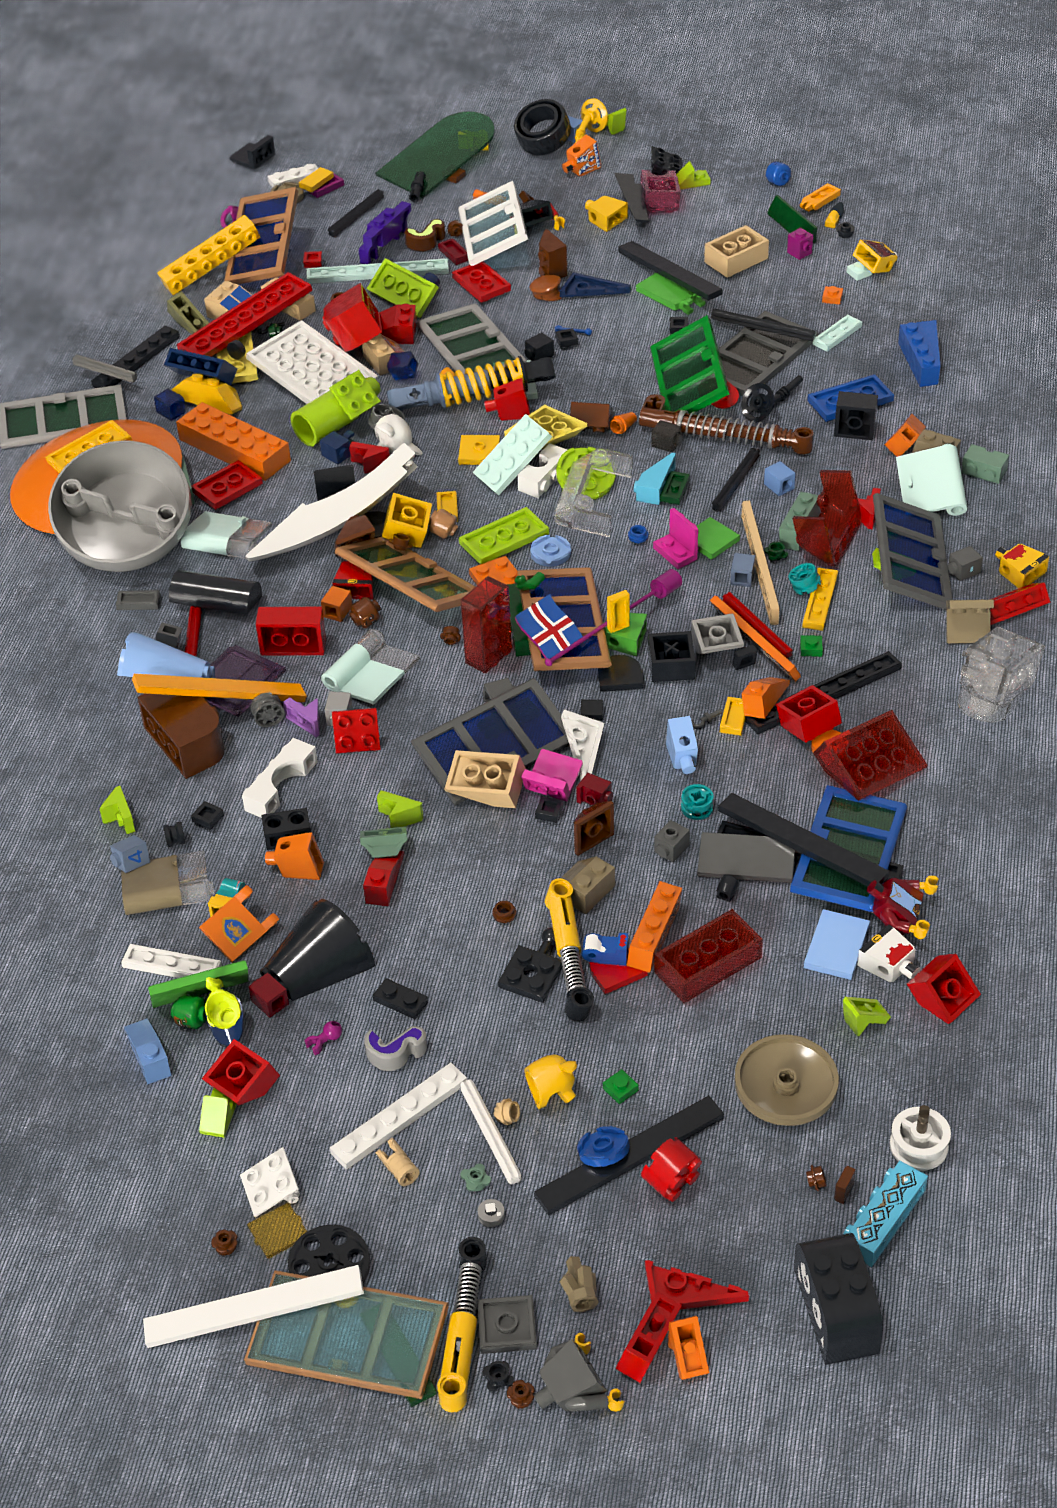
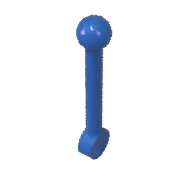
(588, 331)

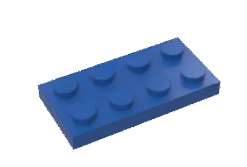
(825, 400)

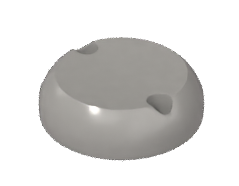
(120, 506)

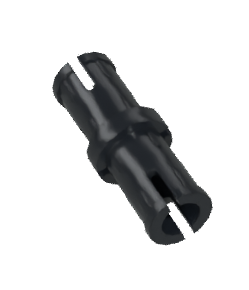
(417, 186)

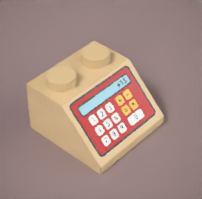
(378, 352)

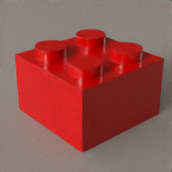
(809, 713)

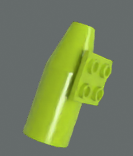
(335, 408)

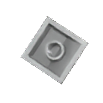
(716, 634)

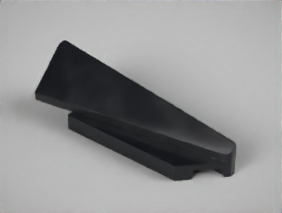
(634, 196)

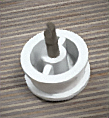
(920, 1138)

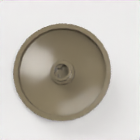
(786, 1080)

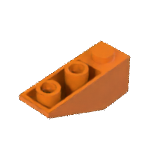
(905, 436)

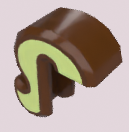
(426, 239)

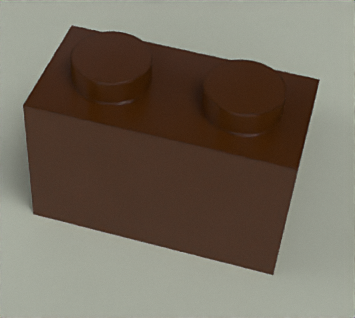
(552, 255)
(594, 414)

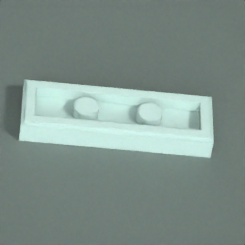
(837, 333)

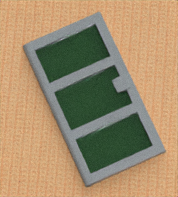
(468, 338)
(53, 415)

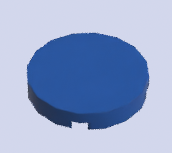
(603, 1147)

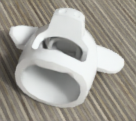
(393, 432)

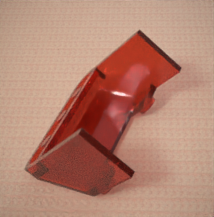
(838, 522)

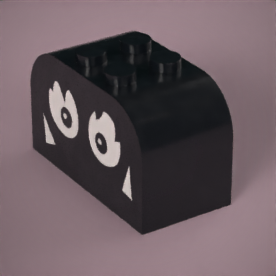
(839, 1297)

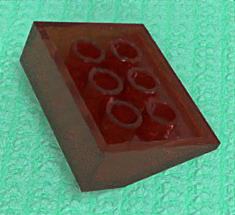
(870, 756)

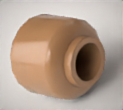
(443, 523)

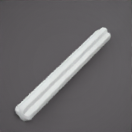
(491, 1132)

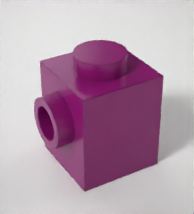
(800, 243)

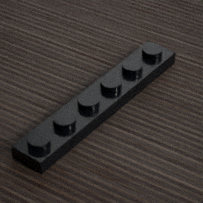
(139, 355)

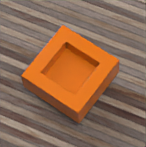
(832, 295)

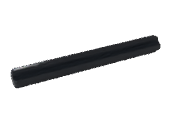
(355, 213)
(735, 479)

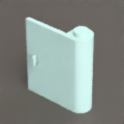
(934, 478)

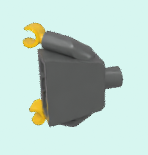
(573, 1380)

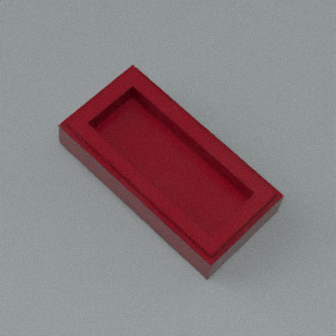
(453, 251)

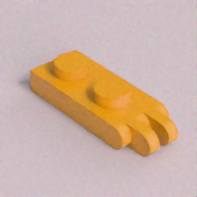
(820, 197)

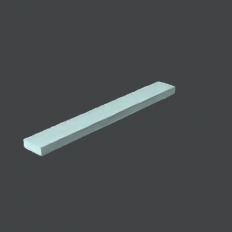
(367, 271)

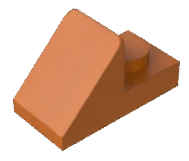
(688, 1347)

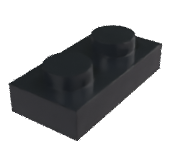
(400, 998)

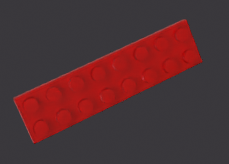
(246, 316)

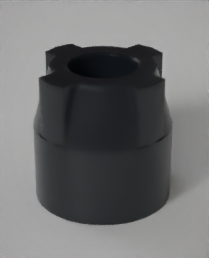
(727, 887)

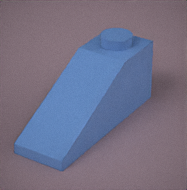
(148, 1051)

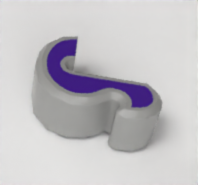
(397, 1051)

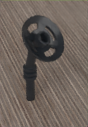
(761, 402)

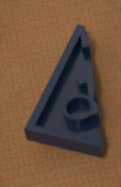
(587, 285)

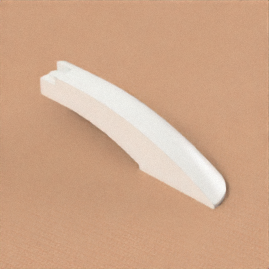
(330, 514)

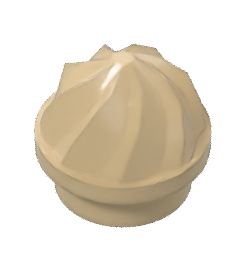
(507, 1111)

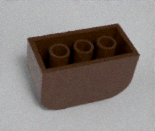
(184, 730)

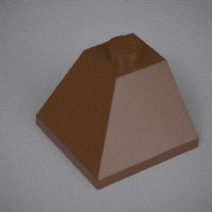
(355, 530)
(593, 826)

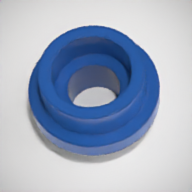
(638, 534)

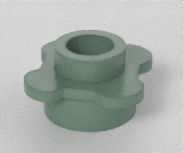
(475, 1184)

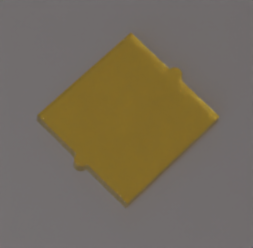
(277, 1230)

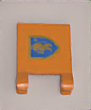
(234, 927)

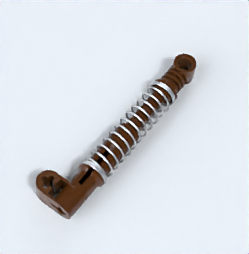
(654, 411)

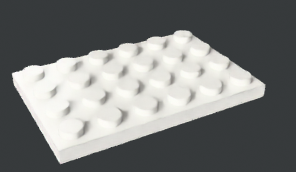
(305, 361)

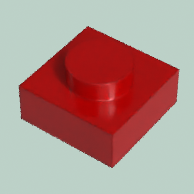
(312, 259)

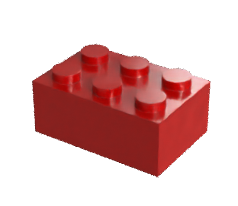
(291, 631)

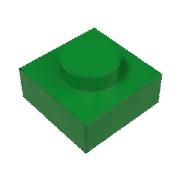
(811, 645)
(620, 1086)

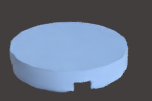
(550, 550)

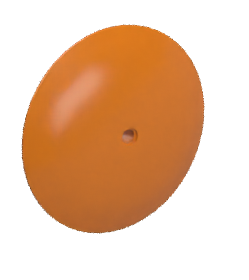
(36, 477)

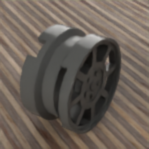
(267, 708)

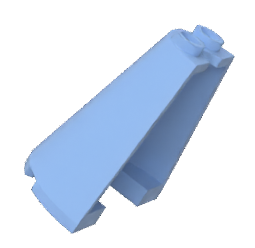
(153, 657)

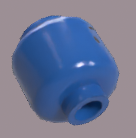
(778, 173)

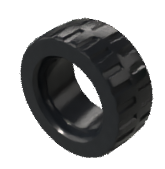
(549, 139)

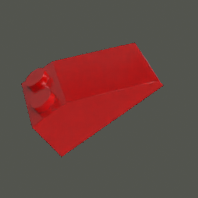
(399, 323)

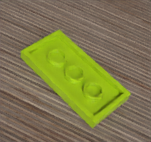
(402, 286)
(503, 535)

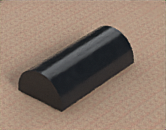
(214, 592)

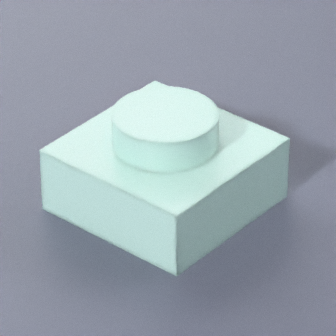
(858, 271)

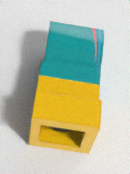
(227, 891)

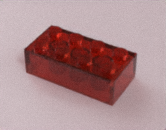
(486, 624)
(708, 955)

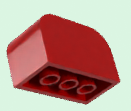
(352, 318)

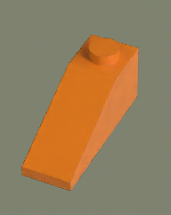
(762, 695)

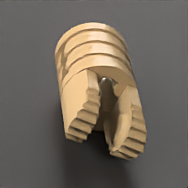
(399, 1164)

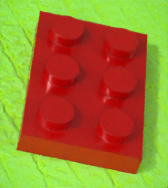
(481, 281)
(226, 484)

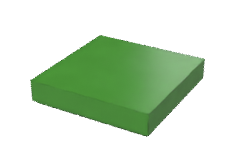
(715, 538)

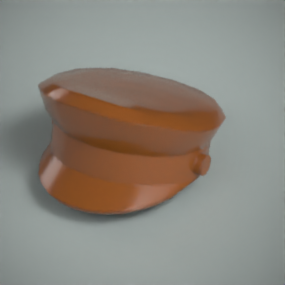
(546, 287)

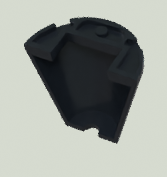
(319, 952)

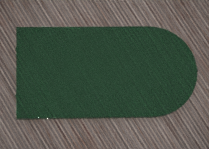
(440, 151)

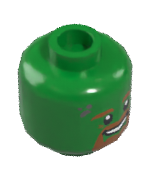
(189, 1011)

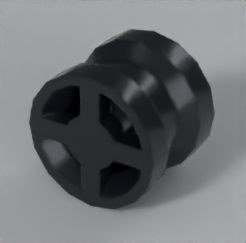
(174, 834)

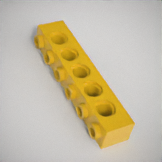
(208, 254)

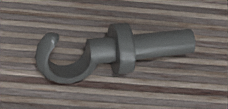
(707, 717)

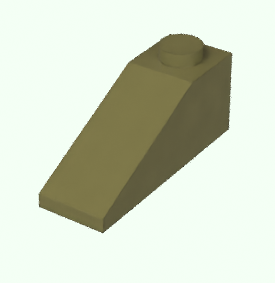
(185, 313)

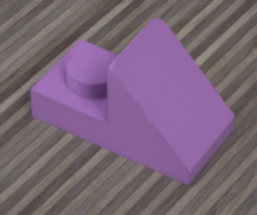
(305, 717)

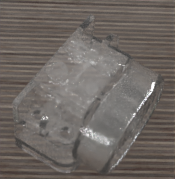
(997, 674)

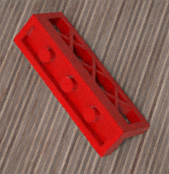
(1018, 601)

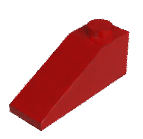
(381, 879)
(648, 1337)

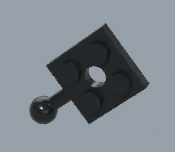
(526, 960)

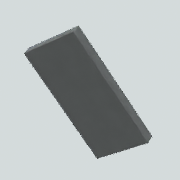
(745, 858)

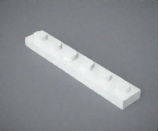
(397, 1116)

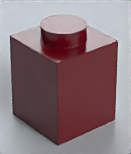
(268, 995)

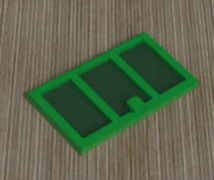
(690, 368)

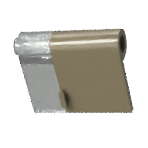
(167, 883)

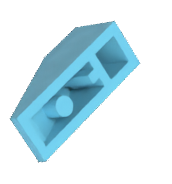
(653, 480)

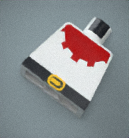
(888, 955)

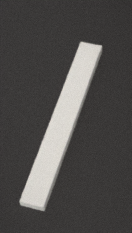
(253, 1306)

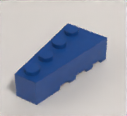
(921, 350)

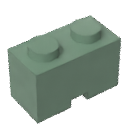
(985, 464)

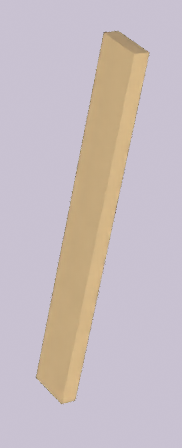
(760, 563)

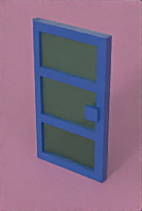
(862, 827)

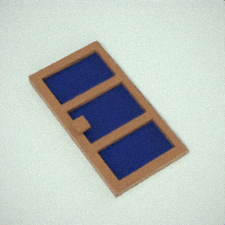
(273, 219)
(577, 597)

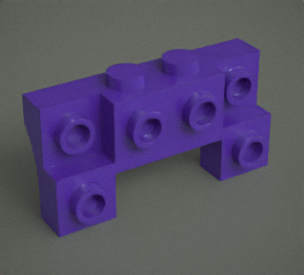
(384, 229)

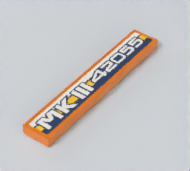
(760, 642)

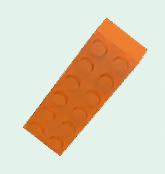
(233, 440)

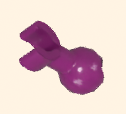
(331, 1031)

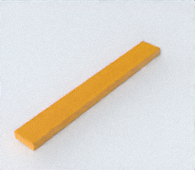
(215, 687)

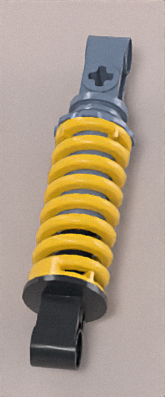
(449, 388)

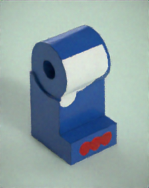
(605, 949)

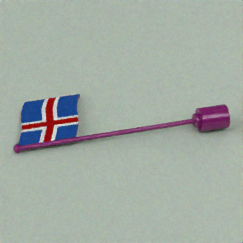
(557, 634)

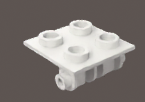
(270, 1183)

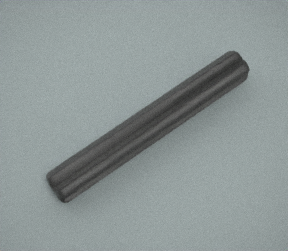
(104, 368)

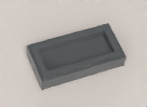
(138, 600)

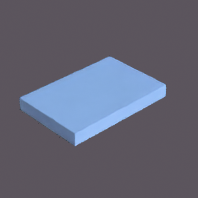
(836, 944)

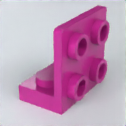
(681, 543)
(552, 775)

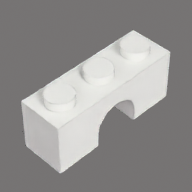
(537, 480)

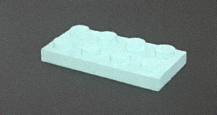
(512, 454)

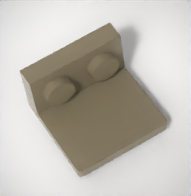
(967, 620)

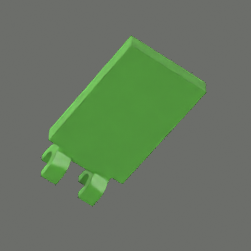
(669, 293)

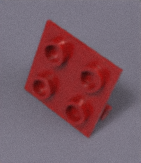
(356, 730)

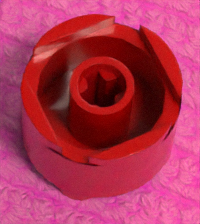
(672, 1168)

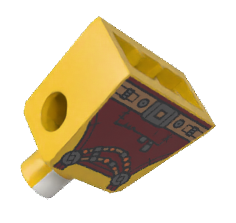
(880, 257)

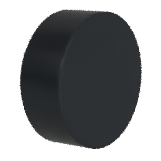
(236, 349)

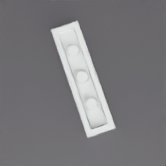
(166, 962)

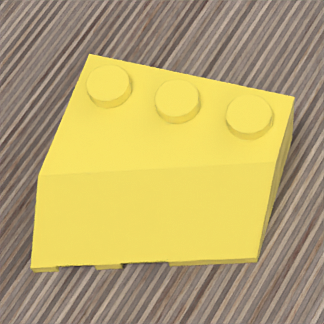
(556, 423)

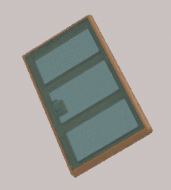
(360, 1341)

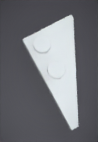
(583, 738)

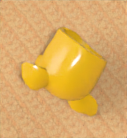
(550, 1076)

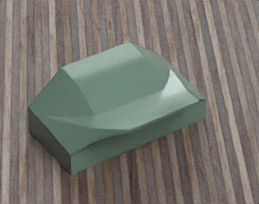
(383, 841)

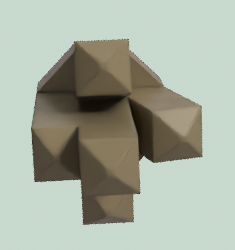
(580, 1285)

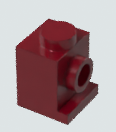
(594, 790)

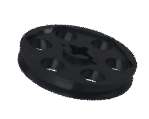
(327, 1250)

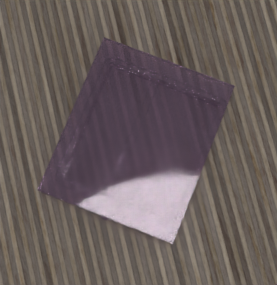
(242, 664)

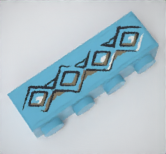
(887, 1210)

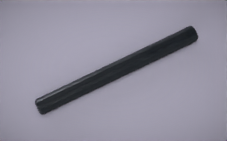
(762, 324)

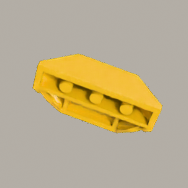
(209, 391)

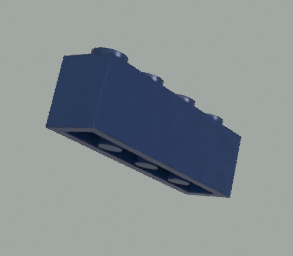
(191, 363)

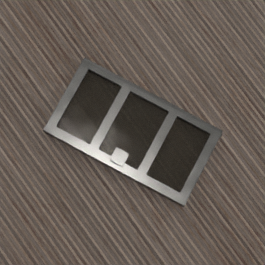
(759, 355)

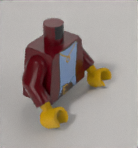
(899, 903)

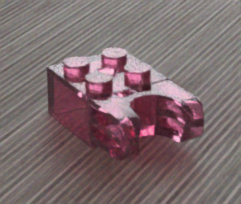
(661, 191)

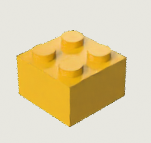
(407, 517)

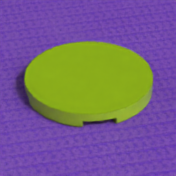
(599, 481)

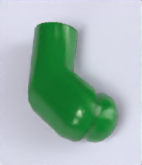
(529, 584)

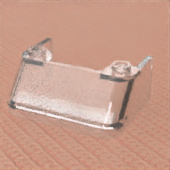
(575, 508)

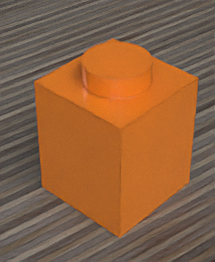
(336, 603)

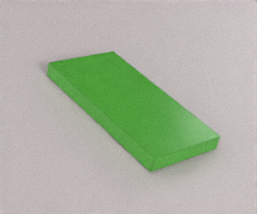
(195, 984)

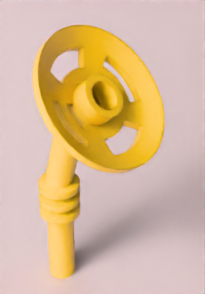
(592, 116)

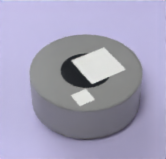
(491, 1213)

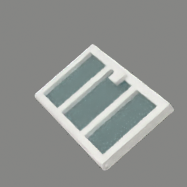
(492, 223)

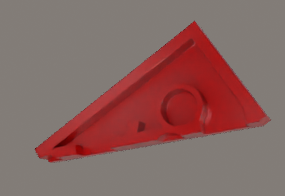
(689, 1288)

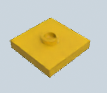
(476, 448)

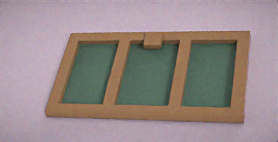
(408, 573)

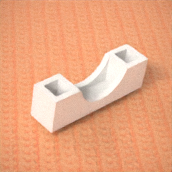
(294, 760)

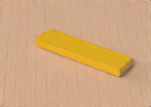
(820, 600)

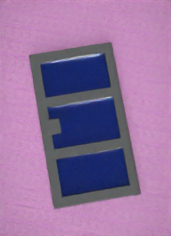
(912, 551)
(511, 723)

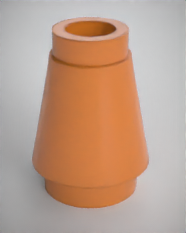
(622, 422)

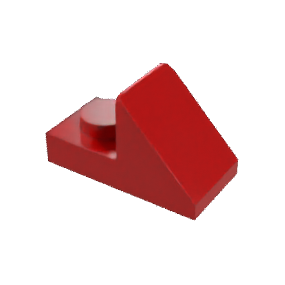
(369, 455)
(867, 509)

